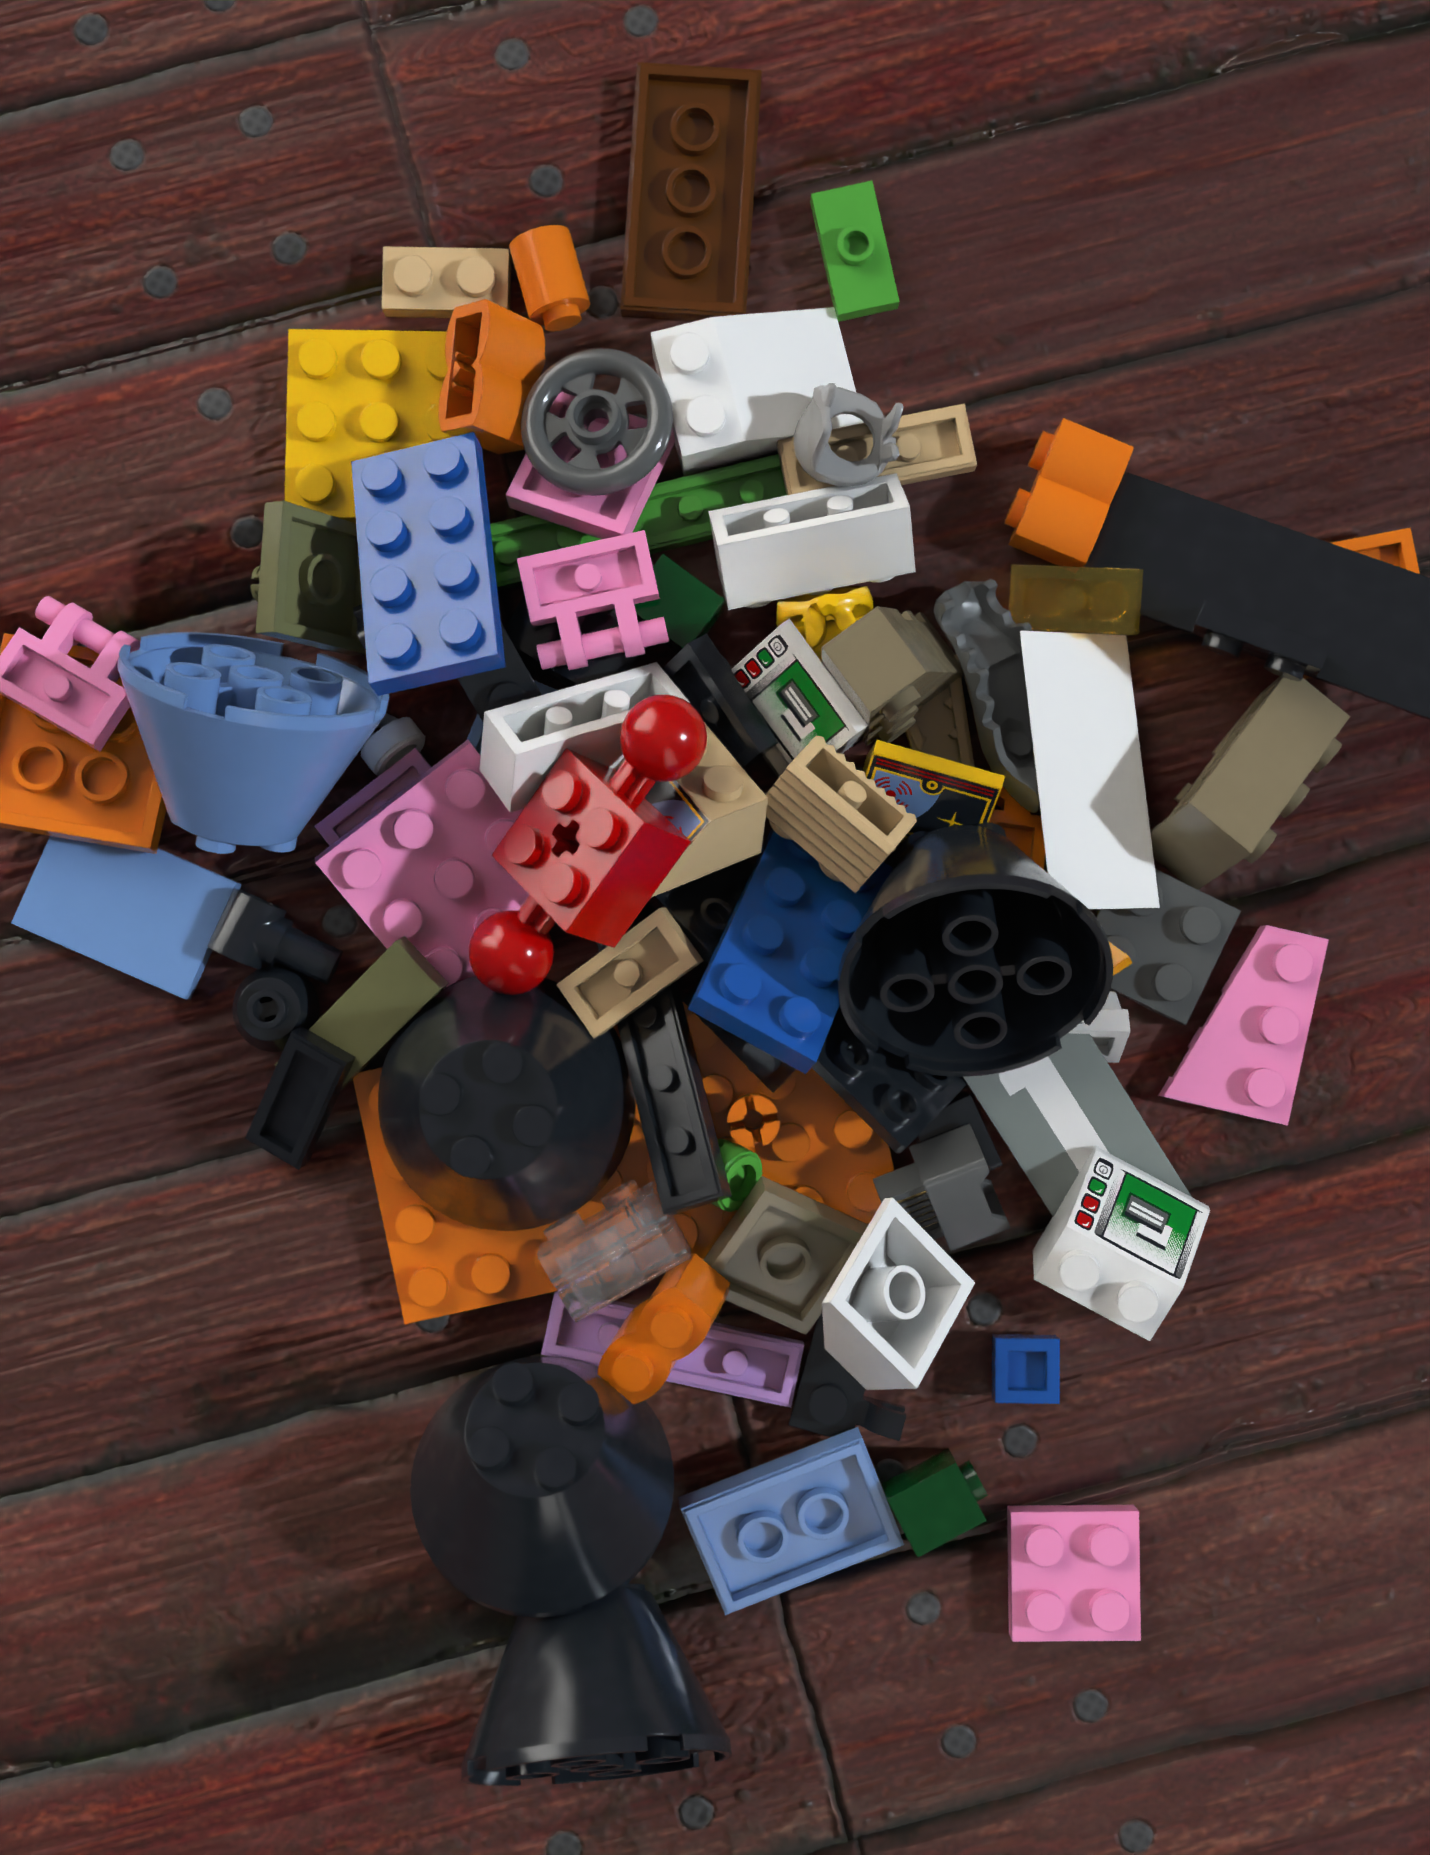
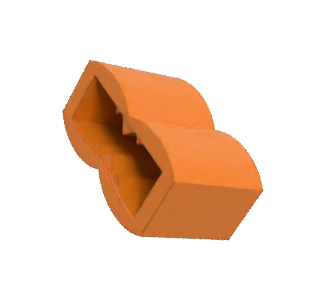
(491, 369)
(1069, 495)
(664, 1329)

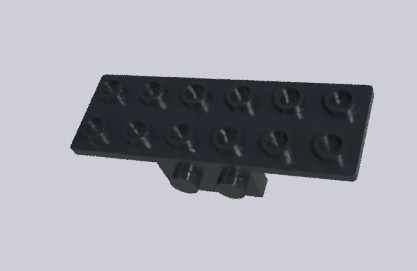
(1272, 593)
(875, 1085)

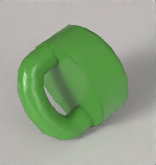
(742, 1171)

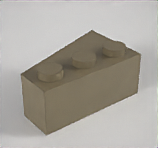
(890, 668)
(1249, 783)

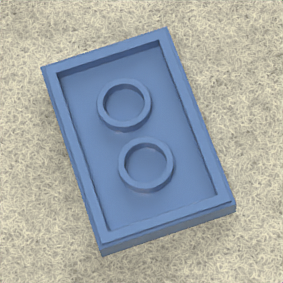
(127, 909)
(790, 1521)

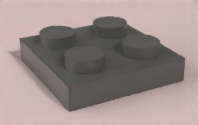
(1169, 947)

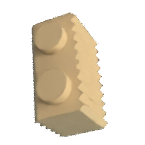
(836, 814)

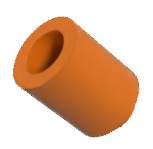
(550, 277)

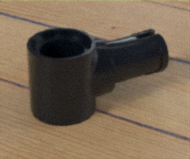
(259, 934)

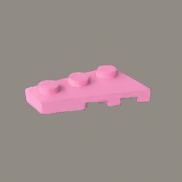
(1257, 1032)

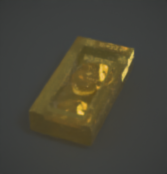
(1076, 598)

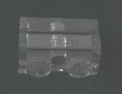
(612, 1249)

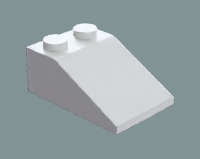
(747, 381)

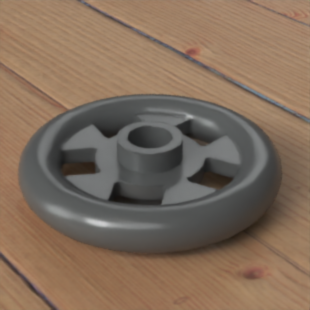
(577, 376)

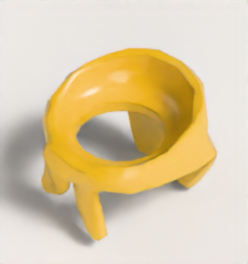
(825, 615)

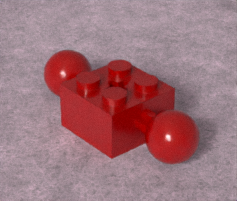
(589, 846)

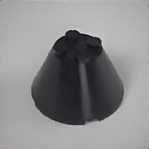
(972, 957)
(505, 1106)
(541, 1487)
(593, 1700)

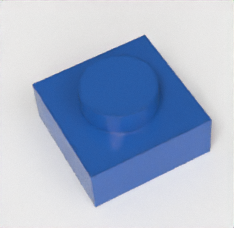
(1025, 1368)

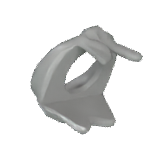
(815, 429)

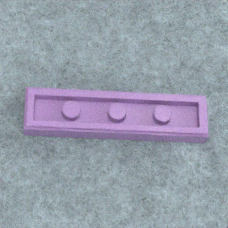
(726, 1361)

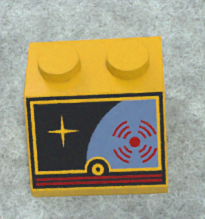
(932, 787)

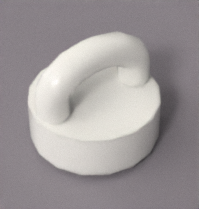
(391, 743)

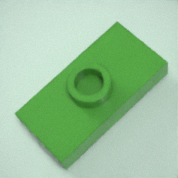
(854, 251)

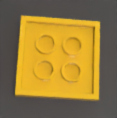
(353, 401)

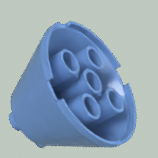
(245, 734)

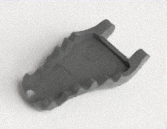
(994, 674)

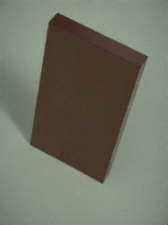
(690, 192)

